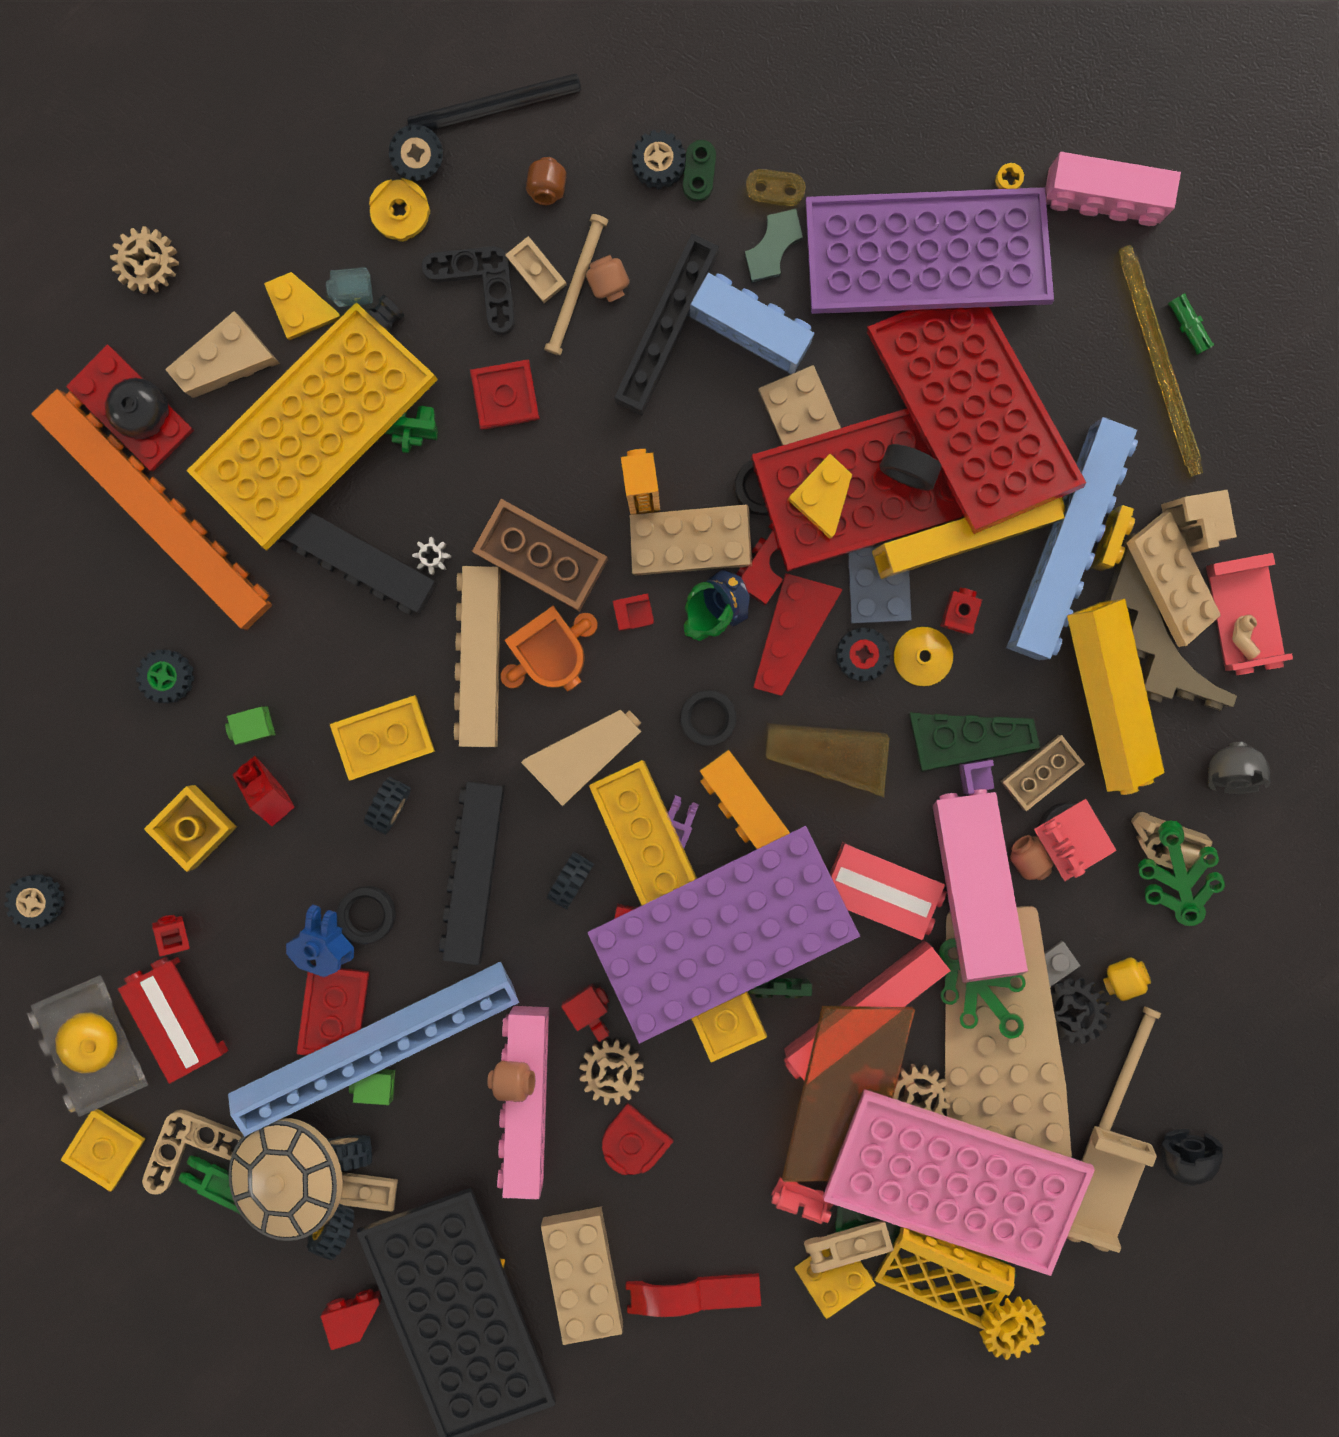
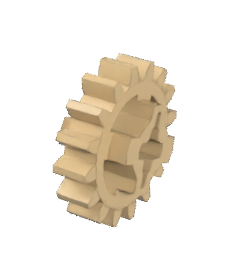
(142, 246)
(619, 1082)
(927, 1090)

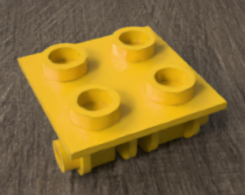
(835, 1287)

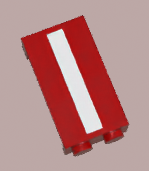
(170, 1020)

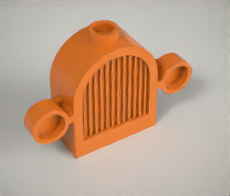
(549, 650)

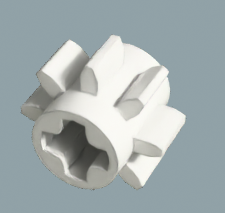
(426, 549)

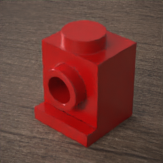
(953, 619)
(168, 931)

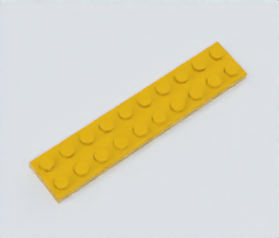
(656, 867)

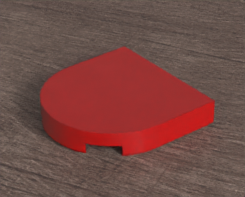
(633, 1142)

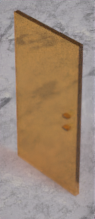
(850, 1053)

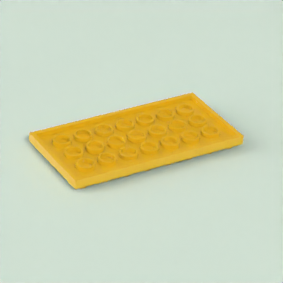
(311, 425)

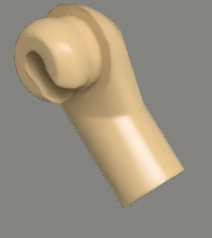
(1242, 636)

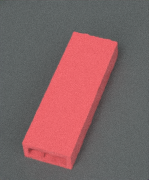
(891, 988)

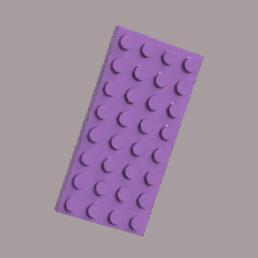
(928, 250)
(723, 934)

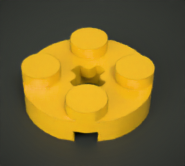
(399, 192)

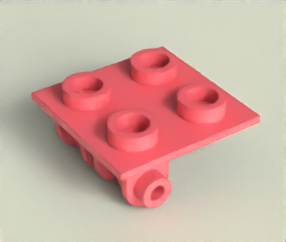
(1075, 840)

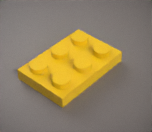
(382, 737)

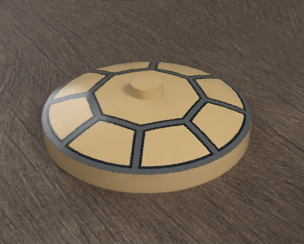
(285, 1179)

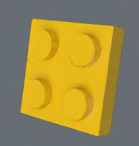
(1109, 547)
(103, 1149)

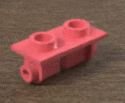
(791, 1195)

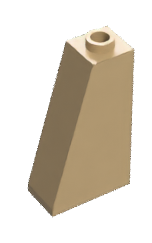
(579, 757)

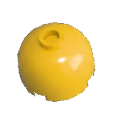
(86, 1042)

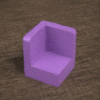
(976, 776)

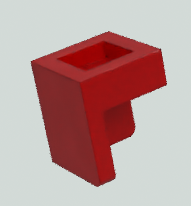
(633, 612)

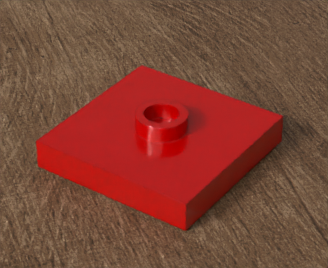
(504, 394)

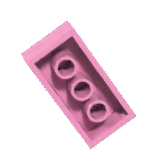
(1111, 188)

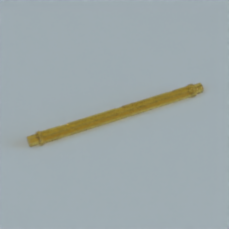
(1160, 361)

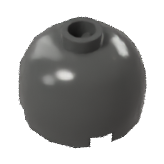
(1238, 769)

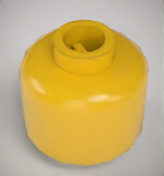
(1127, 979)

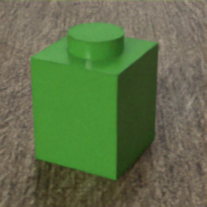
(250, 725)
(375, 1088)

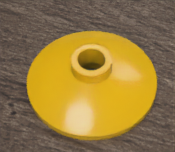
(908, 660)

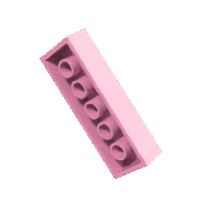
(524, 1121)

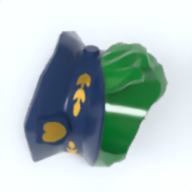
(716, 605)

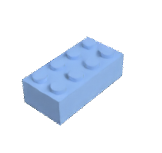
(751, 323)

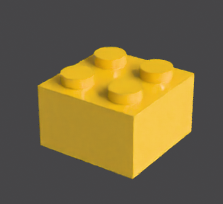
(190, 828)

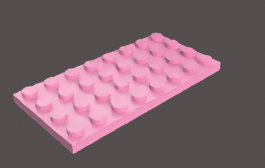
(958, 1182)

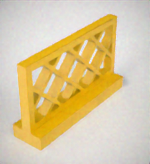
(955, 1260)

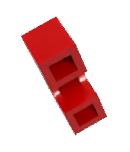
(759, 578)

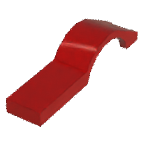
(694, 1296)

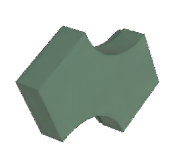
(781, 233)

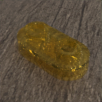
(775, 184)

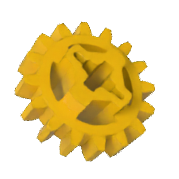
(1012, 1328)

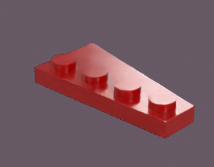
(794, 625)

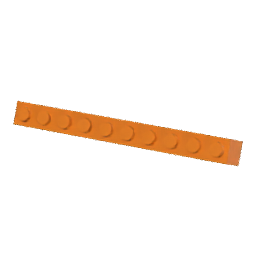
(152, 509)

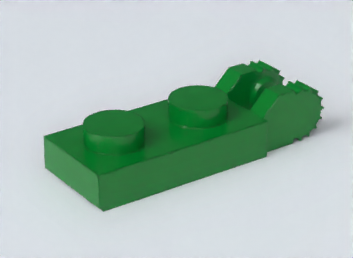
(214, 1185)

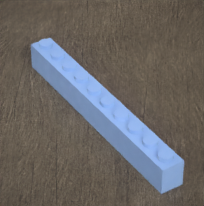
(372, 1049)

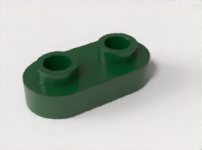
(700, 170)

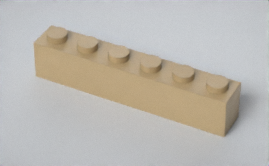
(479, 656)

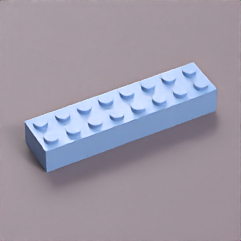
(1072, 540)

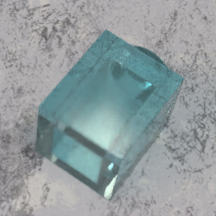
(350, 286)

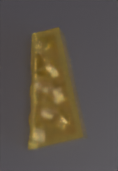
(835, 754)

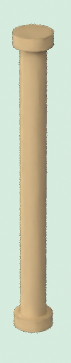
(597, 225)
(1129, 1067)

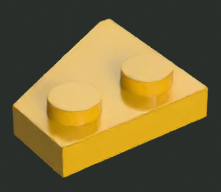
(298, 306)
(823, 495)

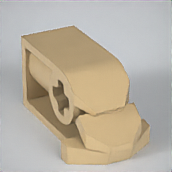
(1148, 827)

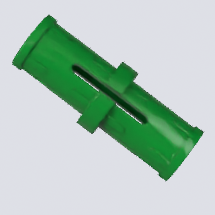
(1191, 324)

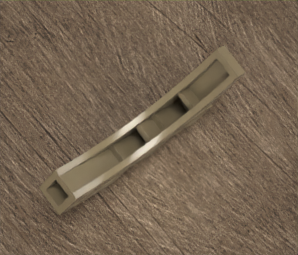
(1165, 666)

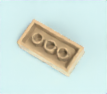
(1042, 772)

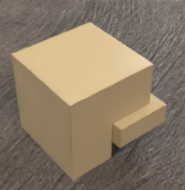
(1203, 519)

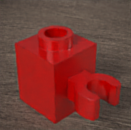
(587, 1008)

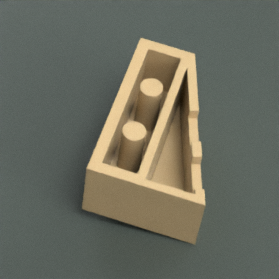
(221, 357)

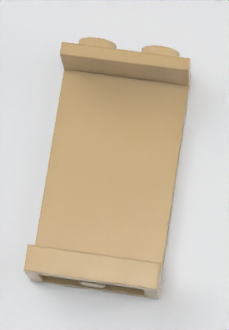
(1117, 1172)

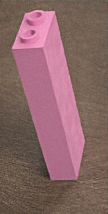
(979, 886)

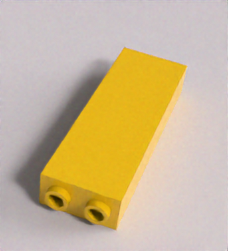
(958, 538)
(1116, 696)

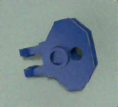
(320, 942)

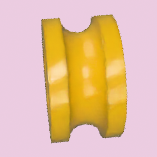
(1016, 171)

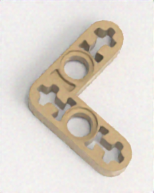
(189, 1136)

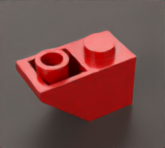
(262, 791)
(348, 1320)

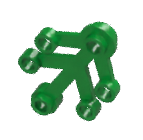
(1182, 880)
(980, 987)

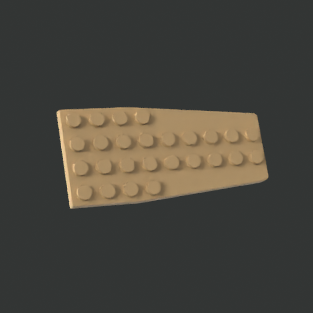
(1002, 1081)

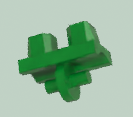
(413, 431)

